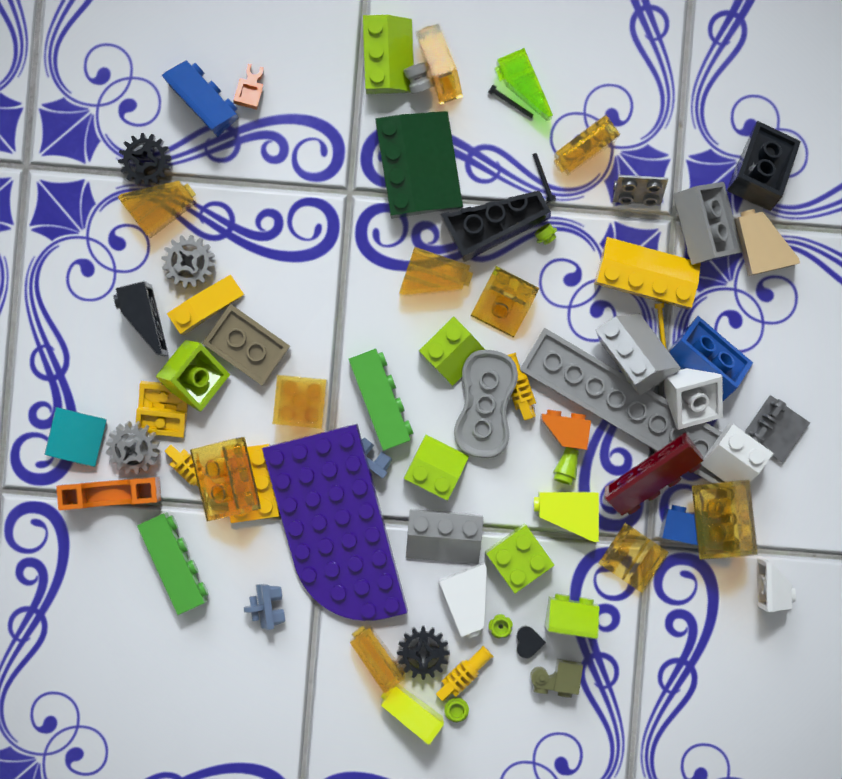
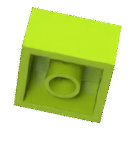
(519, 558)

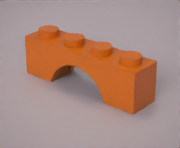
(108, 493)

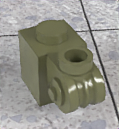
(564, 680)

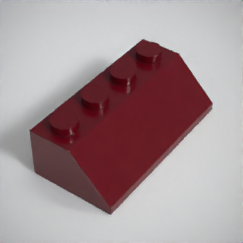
(653, 474)

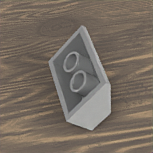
(707, 222)
(637, 351)
(444, 536)

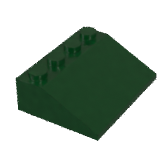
(419, 163)

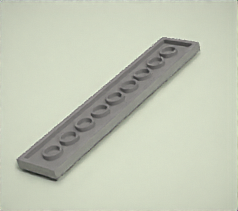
(611, 396)

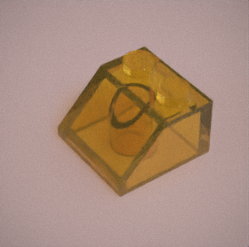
(505, 301)

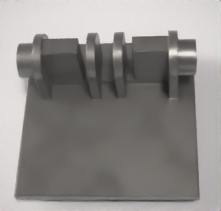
(639, 190)
(777, 427)

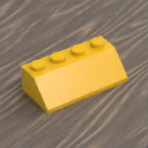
(648, 273)

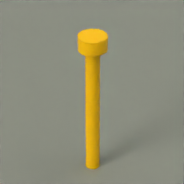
(659, 306)

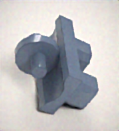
(382, 462)
(265, 595)

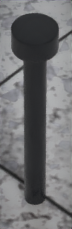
(493, 90)
(550, 198)

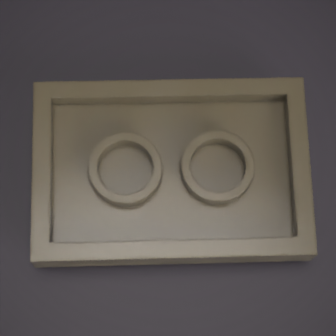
(246, 344)

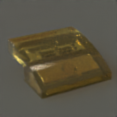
(633, 557)

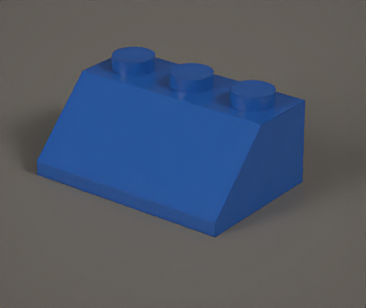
(201, 96)
(708, 351)

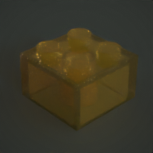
(300, 401)

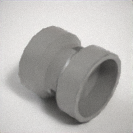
(421, 82)

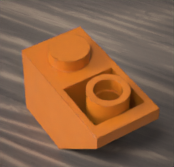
(568, 431)

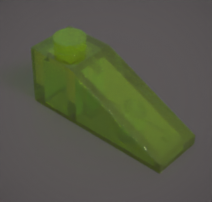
(521, 79)

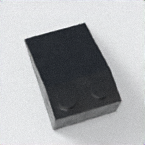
(764, 166)
(140, 309)

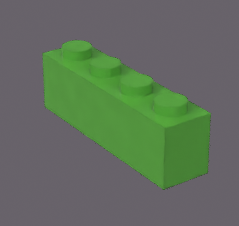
(380, 400)
(172, 562)

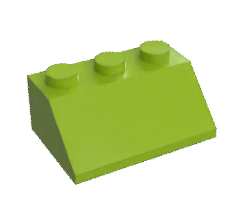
(387, 53)

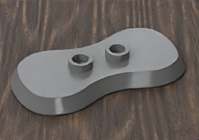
(488, 384)

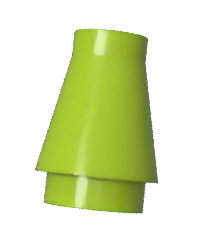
(566, 468)

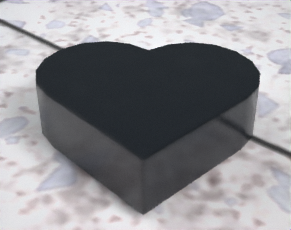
(528, 642)

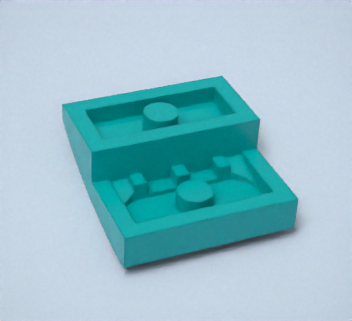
(75, 436)

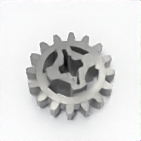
(179, 268)
(142, 454)

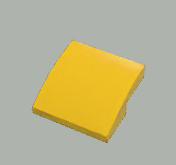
(161, 410)

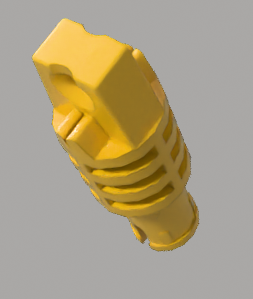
(522, 393)
(182, 464)
(464, 674)

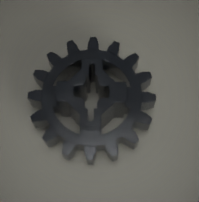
(147, 150)
(435, 652)

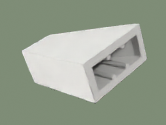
(466, 598)

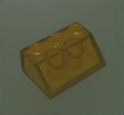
(225, 479)
(724, 520)

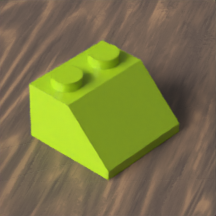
(450, 350)
(193, 374)
(436, 467)
(572, 616)

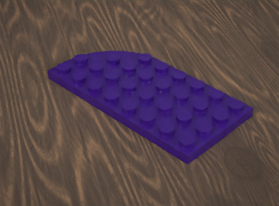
(336, 524)

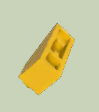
(205, 305)

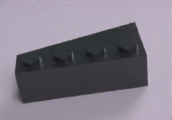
(493, 223)

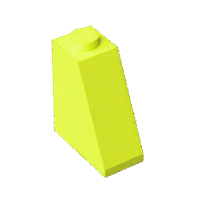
(571, 511)
(412, 713)

